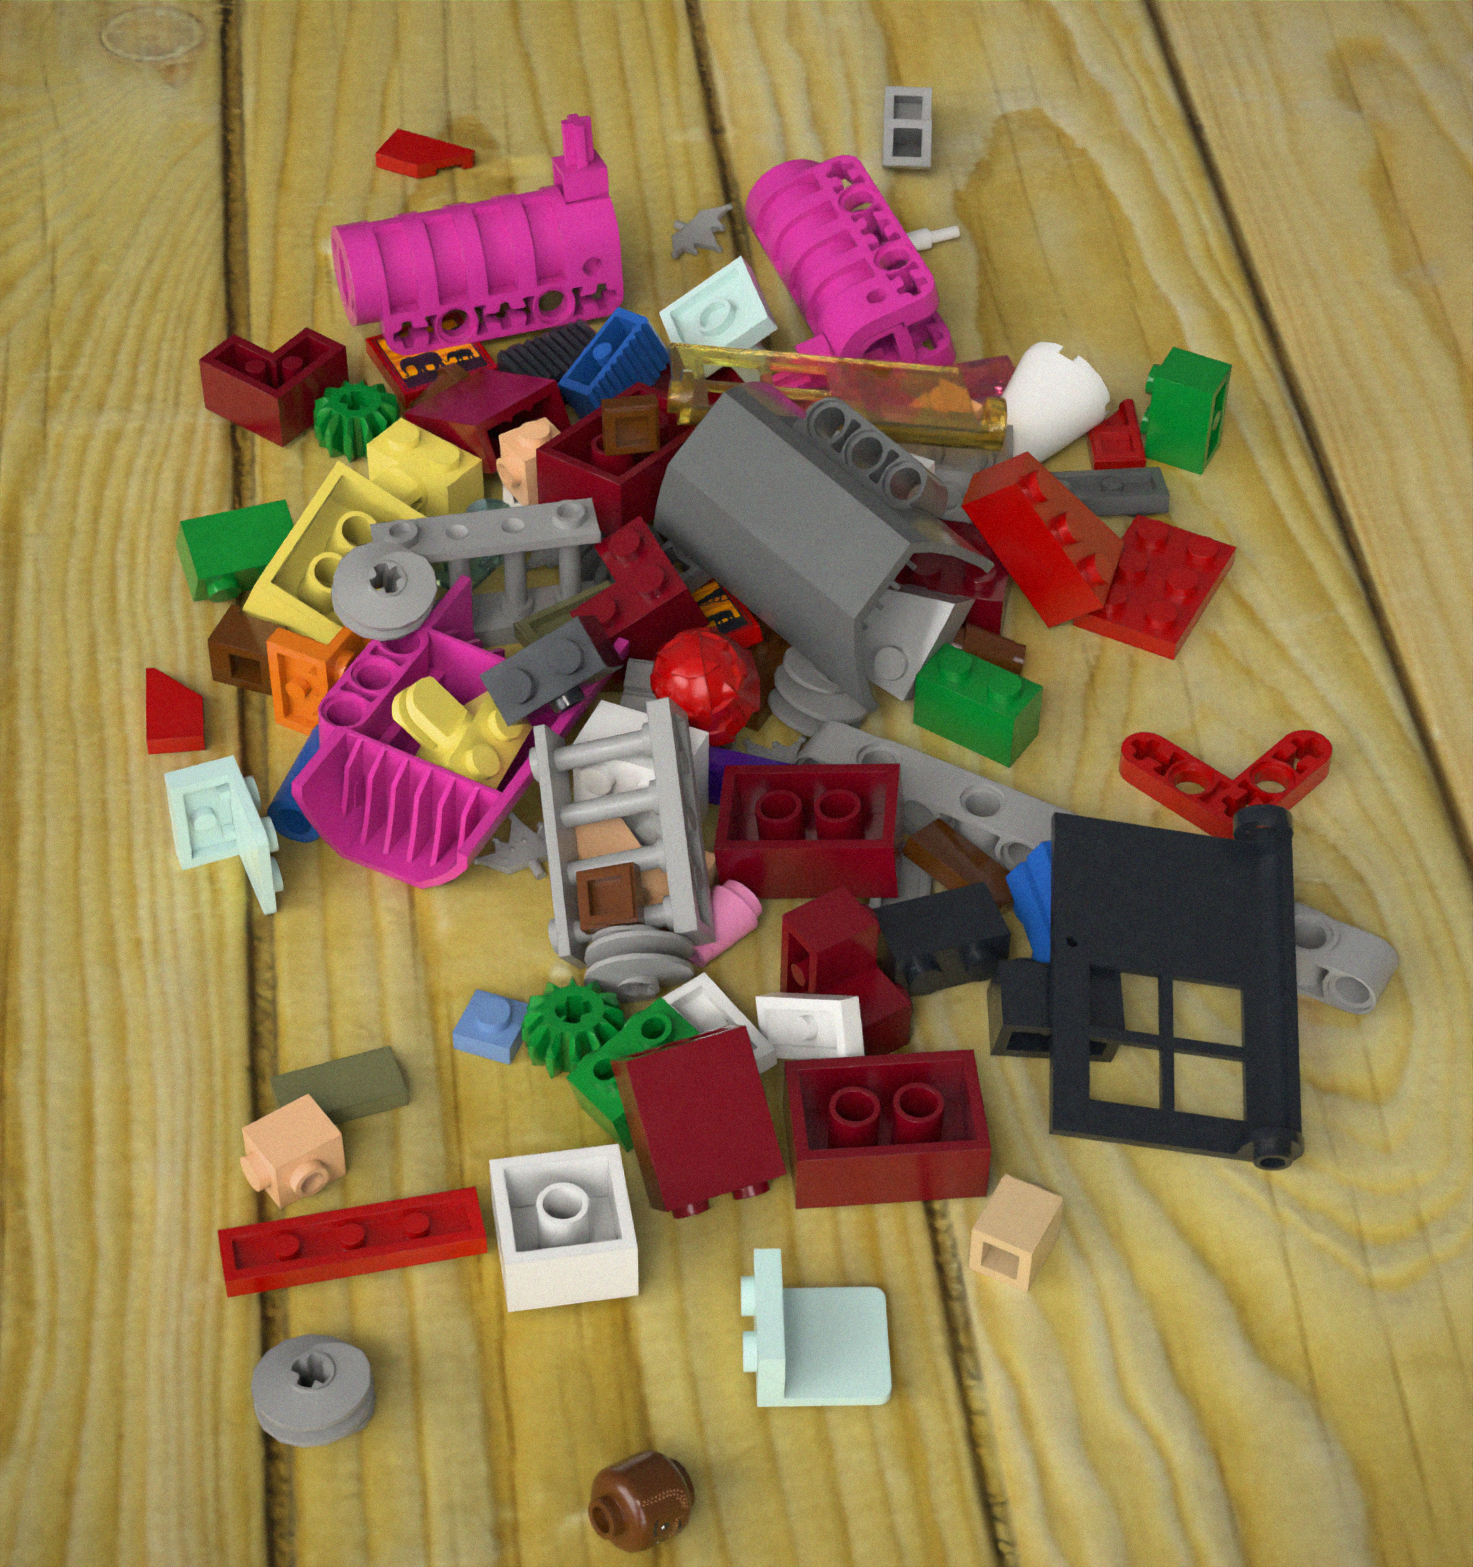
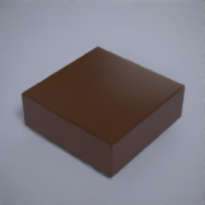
(630, 425)
(610, 897)

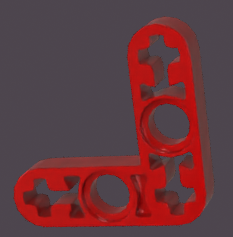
(1159, 765)

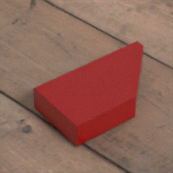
(421, 155)
(1117, 441)
(172, 715)

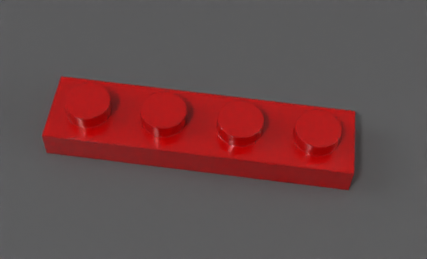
(351, 1241)

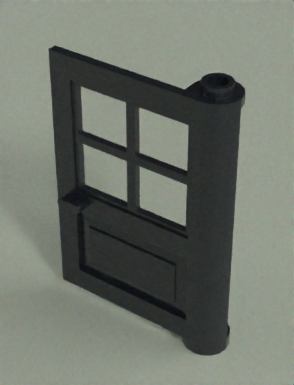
(1187, 914)

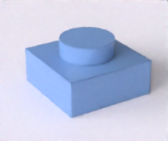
(490, 1027)

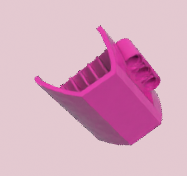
(372, 791)

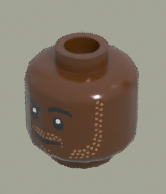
(641, 1501)

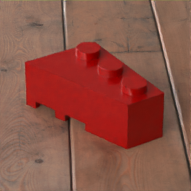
(1044, 537)

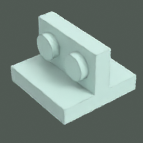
(722, 313)

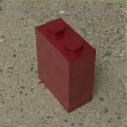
(487, 405)
(699, 1120)

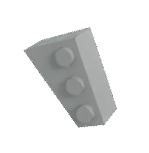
(909, 634)

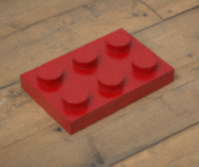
(1160, 587)

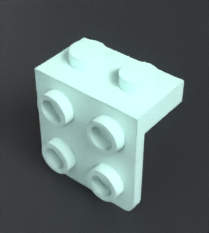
(218, 818)
(814, 1341)

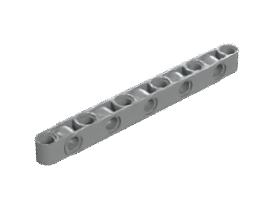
(1332, 958)

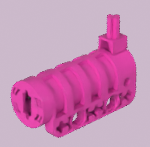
(488, 257)
(846, 267)

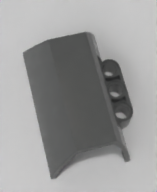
(803, 519)

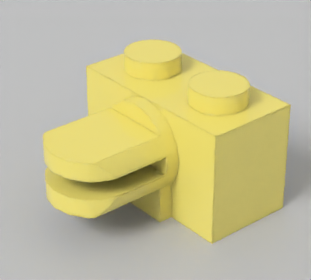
(424, 470)
(457, 737)

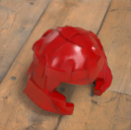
(708, 680)

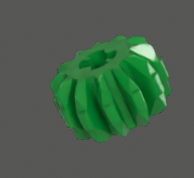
(353, 417)
(569, 1024)

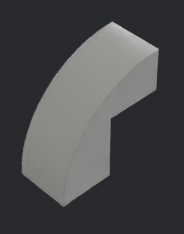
(907, 127)

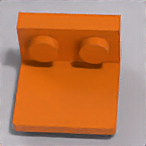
(305, 672)

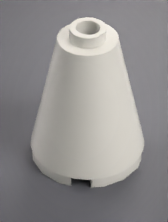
(1052, 401)

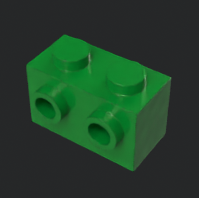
(1185, 410)
(231, 548)
(977, 705)
(594, 1077)

